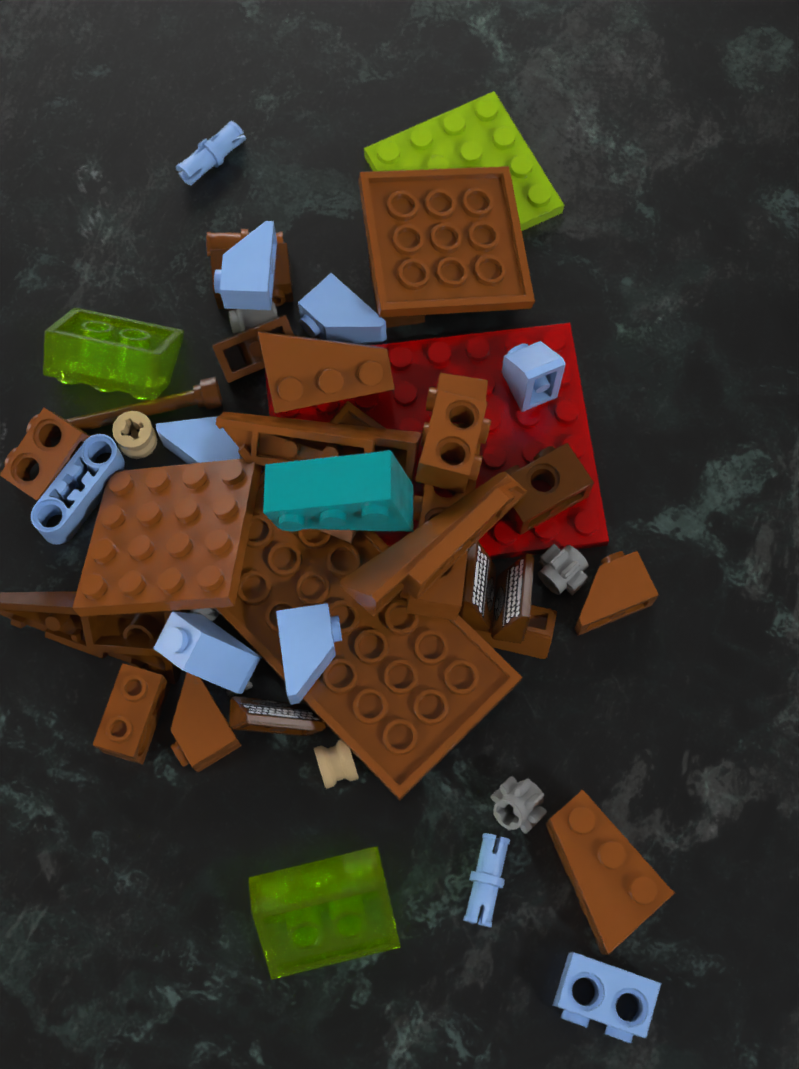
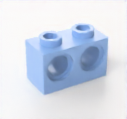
(608, 986)

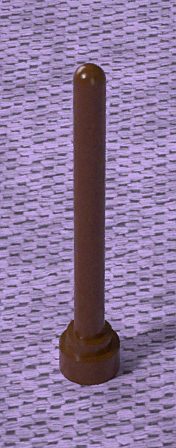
(205, 394)

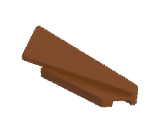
(286, 439)
(432, 548)

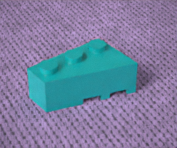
(340, 494)

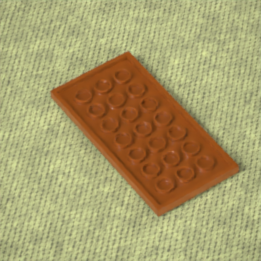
(398, 681)

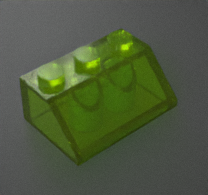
(111, 353)
(323, 912)

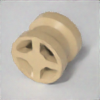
(139, 443)
(335, 763)

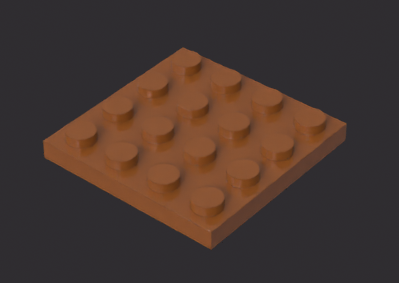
(445, 241)
(169, 539)

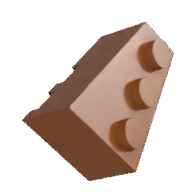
(321, 371)
(606, 871)

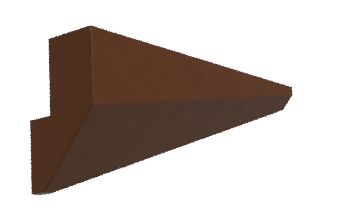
(118, 635)

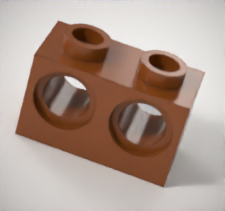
(447, 440)
(37, 448)
(132, 713)

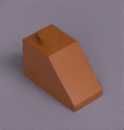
(616, 591)
(200, 727)

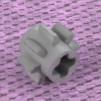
(563, 569)
(518, 804)

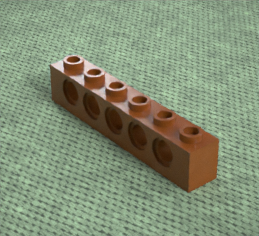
(446, 594)

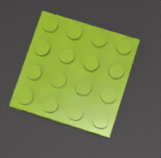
(473, 138)

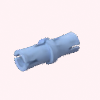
(210, 153)
(487, 880)

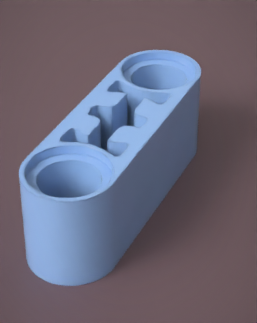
(74, 476)

